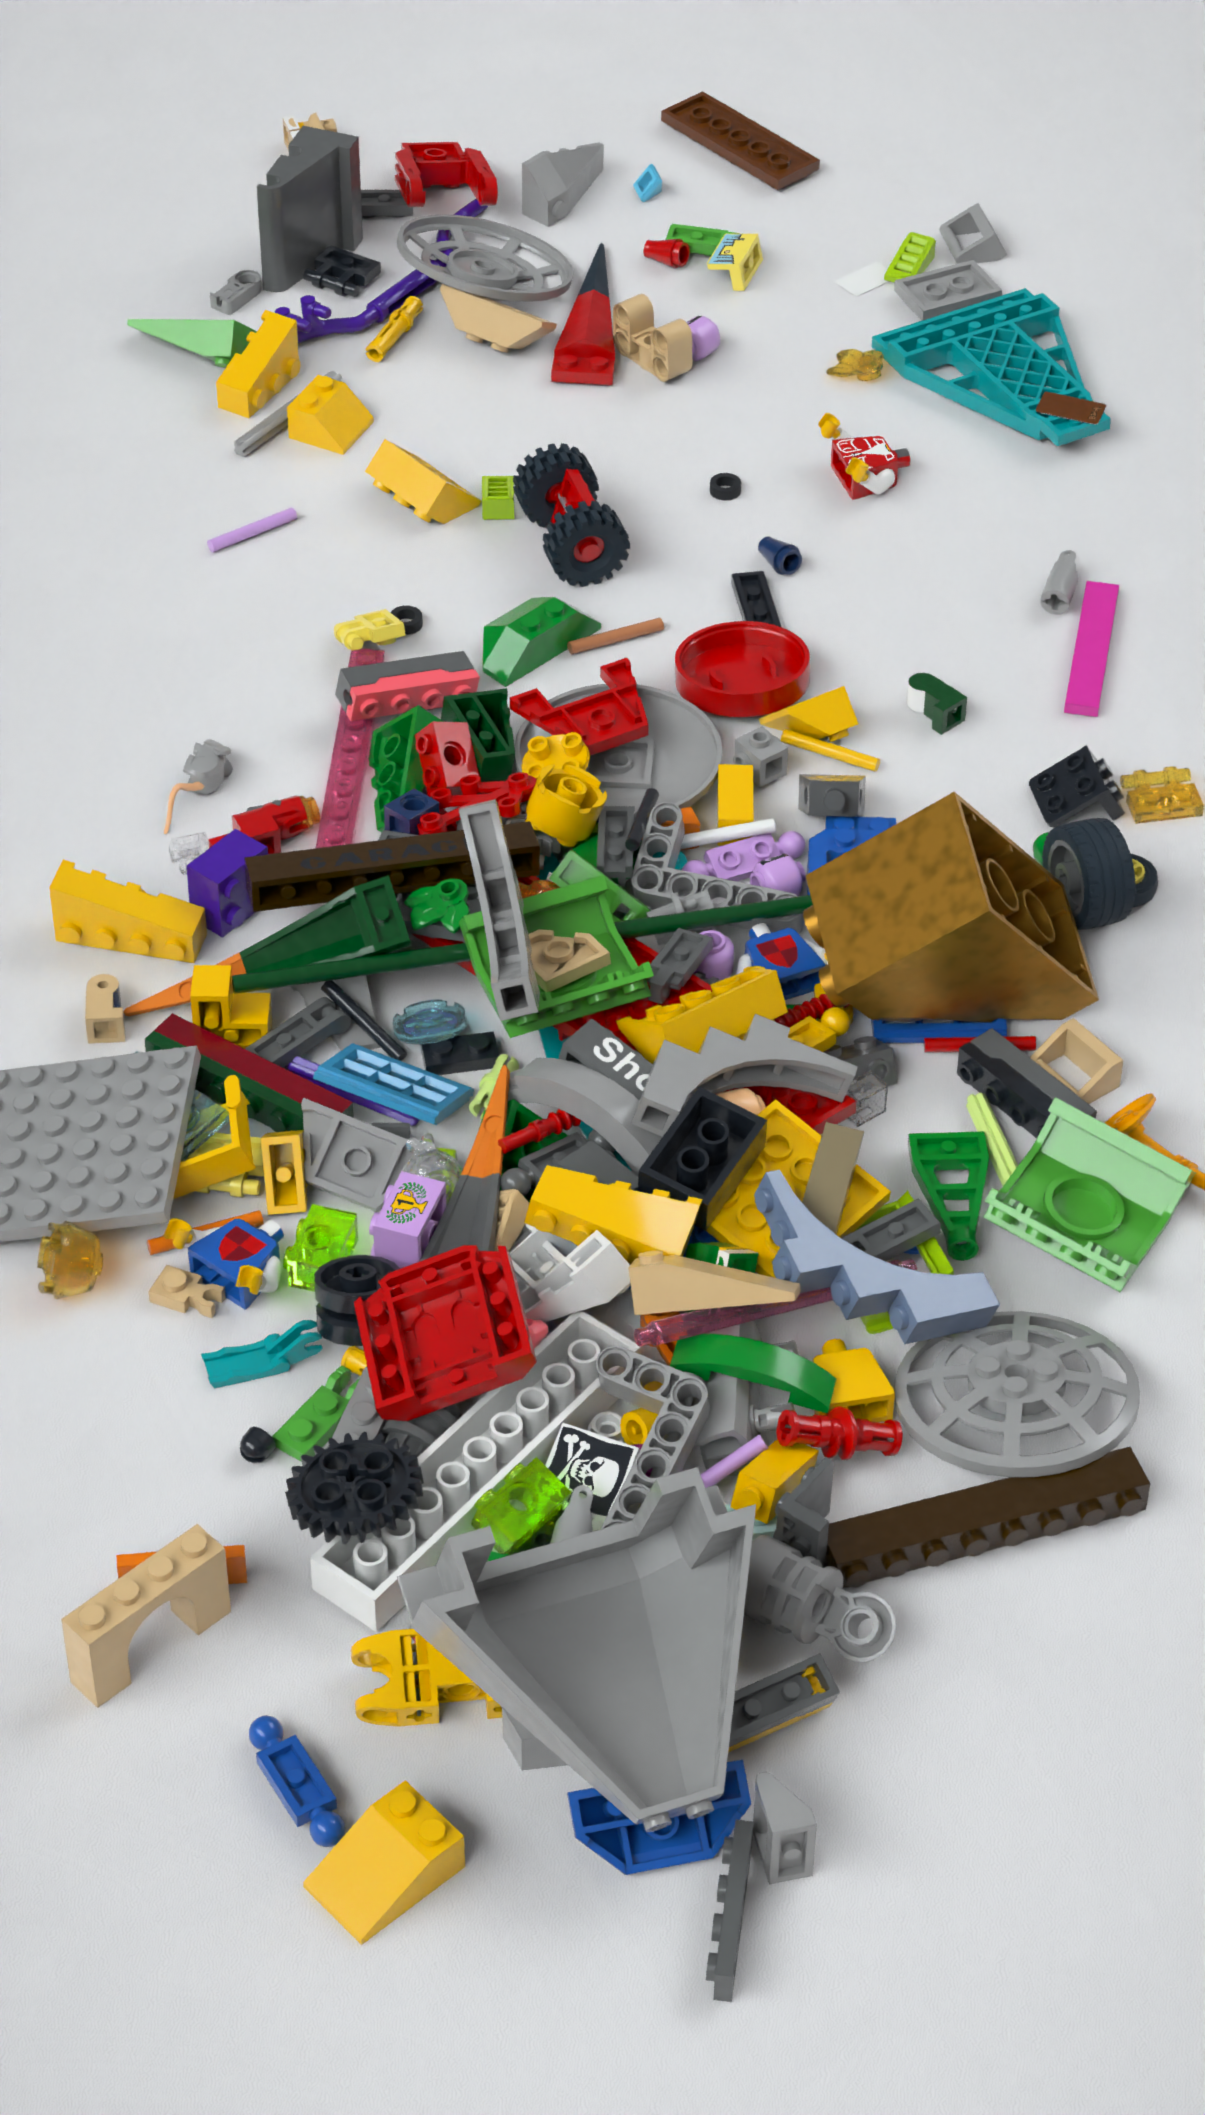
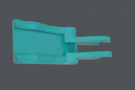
(262, 1358)

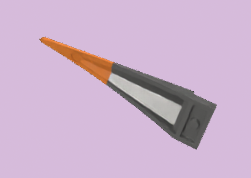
(475, 1200)

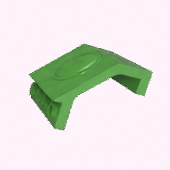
(567, 910)
(1090, 1195)

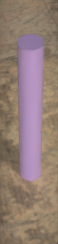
(252, 529)
(733, 1461)

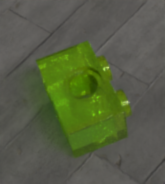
(319, 1239)
(536, 1489)

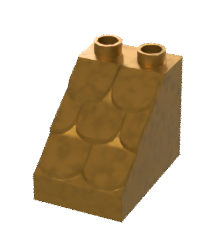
(947, 925)

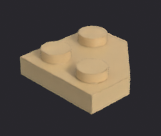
(564, 958)

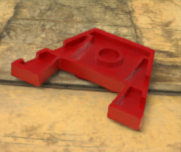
(600, 719)

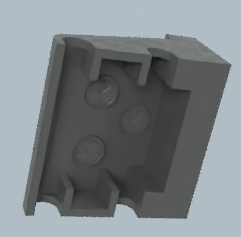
(309, 205)

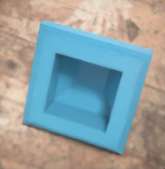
(648, 184)

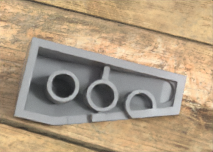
(558, 181)

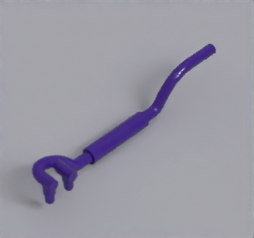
(377, 309)

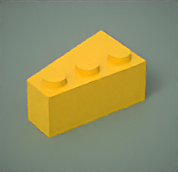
(262, 368)

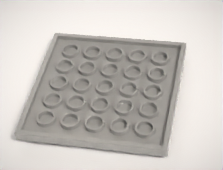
(93, 1141)

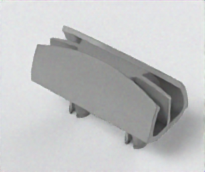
(735, 1407)

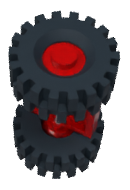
(582, 535)

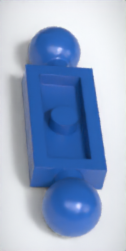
(296, 1781)

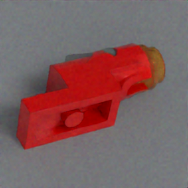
(276, 821)

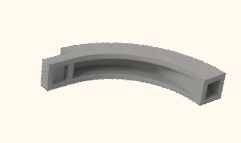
(589, 1098)

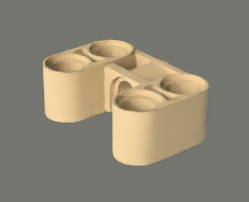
(659, 350)

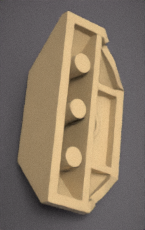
(493, 320)

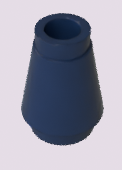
(780, 555)

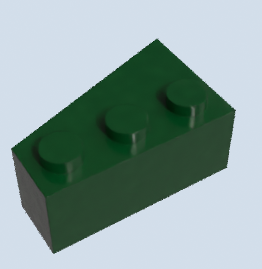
(489, 730)

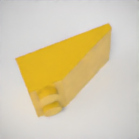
(387, 1863)

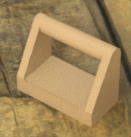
(1088, 1054)

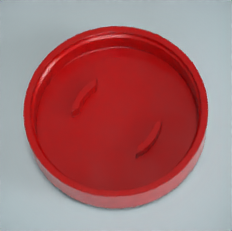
(742, 669)

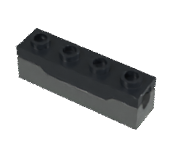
(1013, 1081)

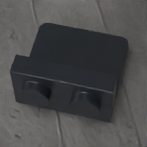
(1074, 786)

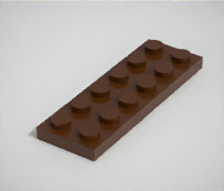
(740, 140)

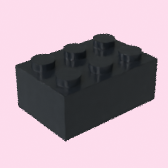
(705, 1153)

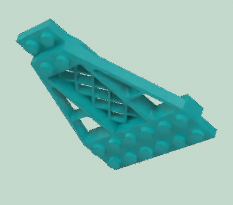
(1004, 327)

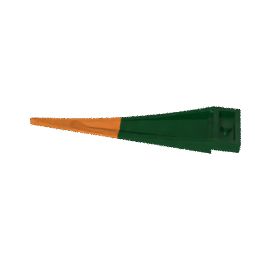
(351, 926)

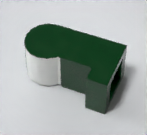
(936, 701)

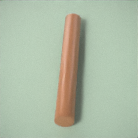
(615, 636)

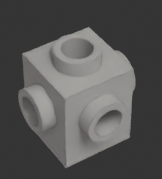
(764, 752)

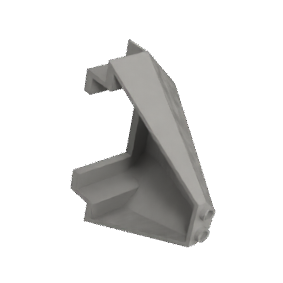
(609, 1642)

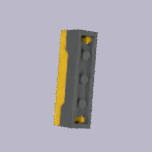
(781, 1700)

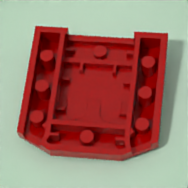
(444, 1332)

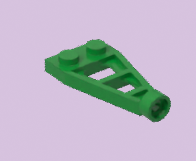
(952, 1152)

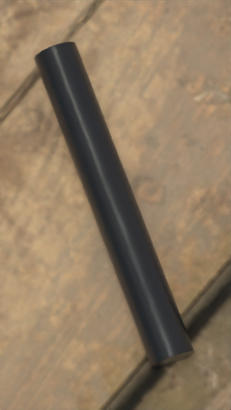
(640, 822)
(363, 1020)

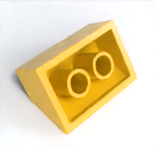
(419, 484)

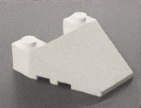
(564, 1277)

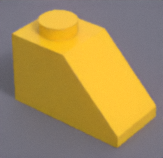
(284, 1172)

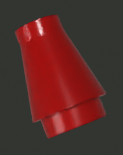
(669, 252)

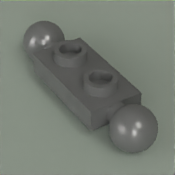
(533, 1165)

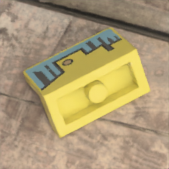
(739, 255)

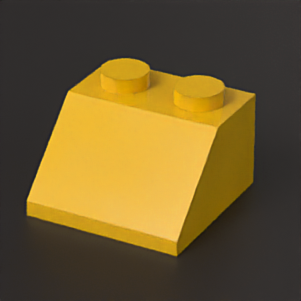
(327, 415)

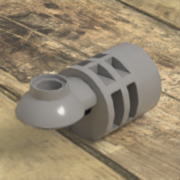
(810, 1601)

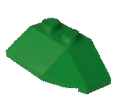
(532, 637)

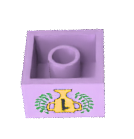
(407, 1218)

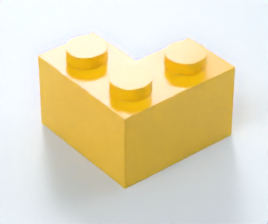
(235, 1017)

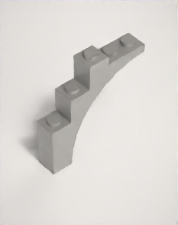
(502, 911)
(728, 1062)

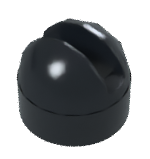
(256, 1445)

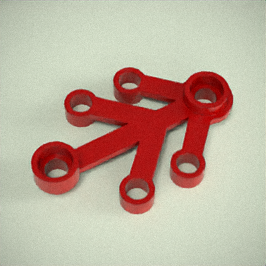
(507, 793)

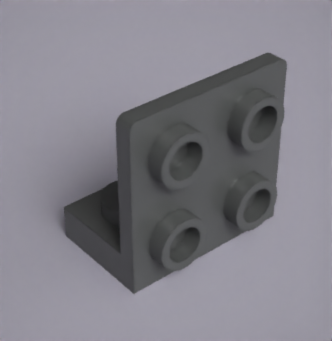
(803, 1512)

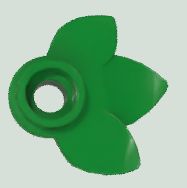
(437, 903)

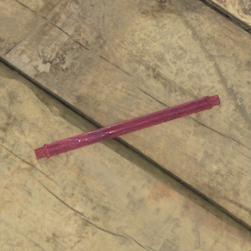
(713, 1319)

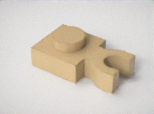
(183, 1289)

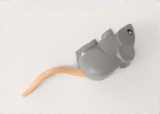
(205, 771)

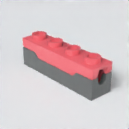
(404, 684)

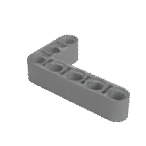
(671, 880)
(671, 1418)

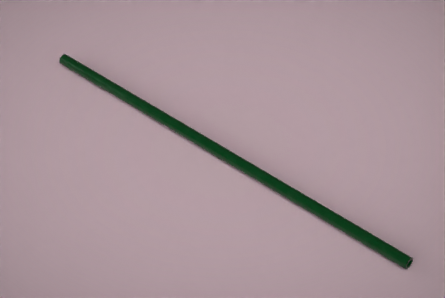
(459, 953)

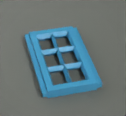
(393, 1083)

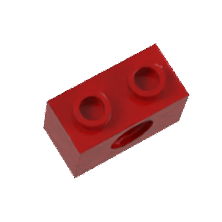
(445, 755)

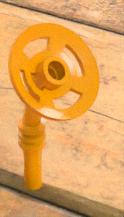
(1129, 1121)

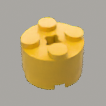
(565, 804)

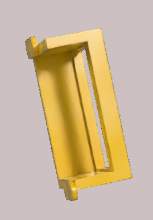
(224, 1161)

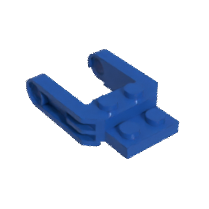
(842, 835)

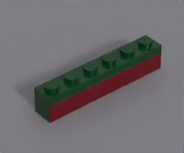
(271, 1090)

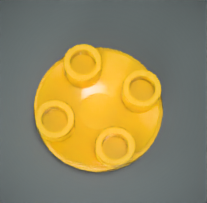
(556, 750)

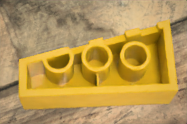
(122, 917)

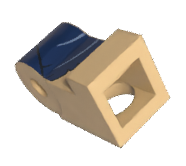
(103, 1010)

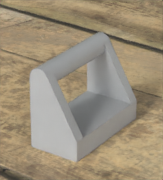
(972, 221)
(783, 1831)

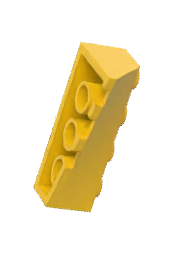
(726, 1008)
(633, 1221)

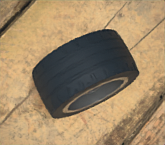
(1094, 869)

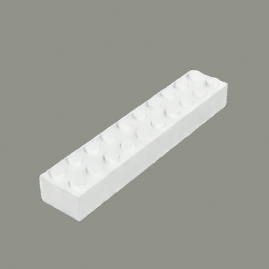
(466, 1461)

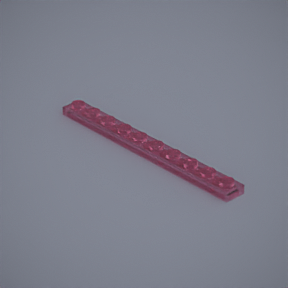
(347, 769)

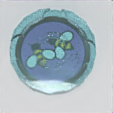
(429, 1022)

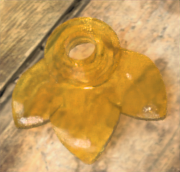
(853, 362)

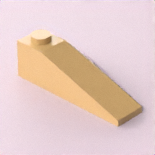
(687, 1284)

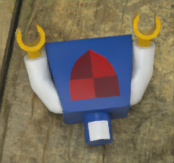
(788, 953)
(232, 1256)

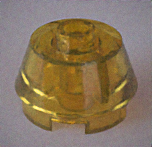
(69, 1260)

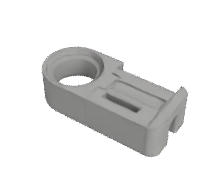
(236, 292)

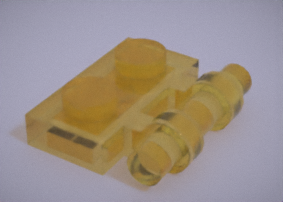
(1165, 802)

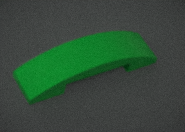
(756, 1362)

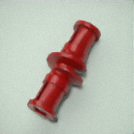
(839, 1433)

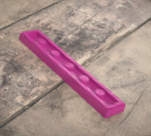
(1091, 649)

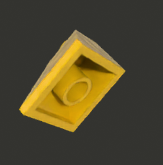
(816, 717)

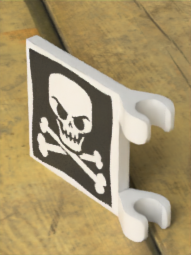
(592, 1461)

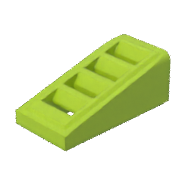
(913, 257)
(497, 497)

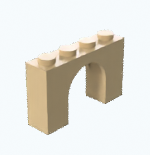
(99, 1632)

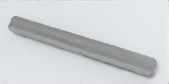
(268, 427)

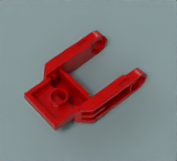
(444, 165)

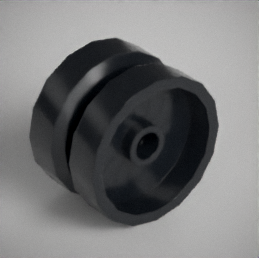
(336, 1289)

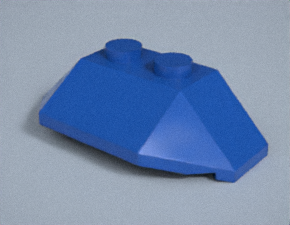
(684, 1841)

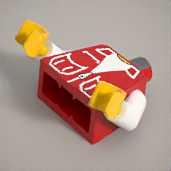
(862, 463)

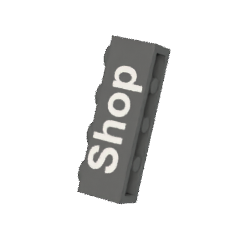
(608, 1055)

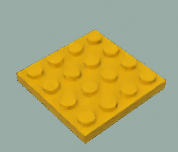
(792, 1150)

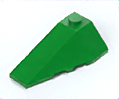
(396, 758)

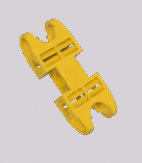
(396, 1700)

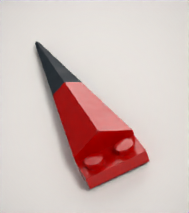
(587, 342)

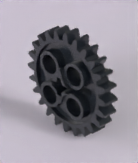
(354, 1487)

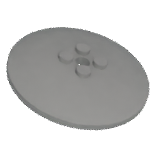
(675, 758)

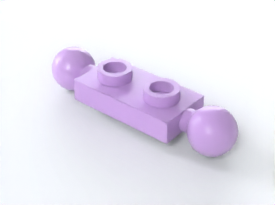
(738, 859)

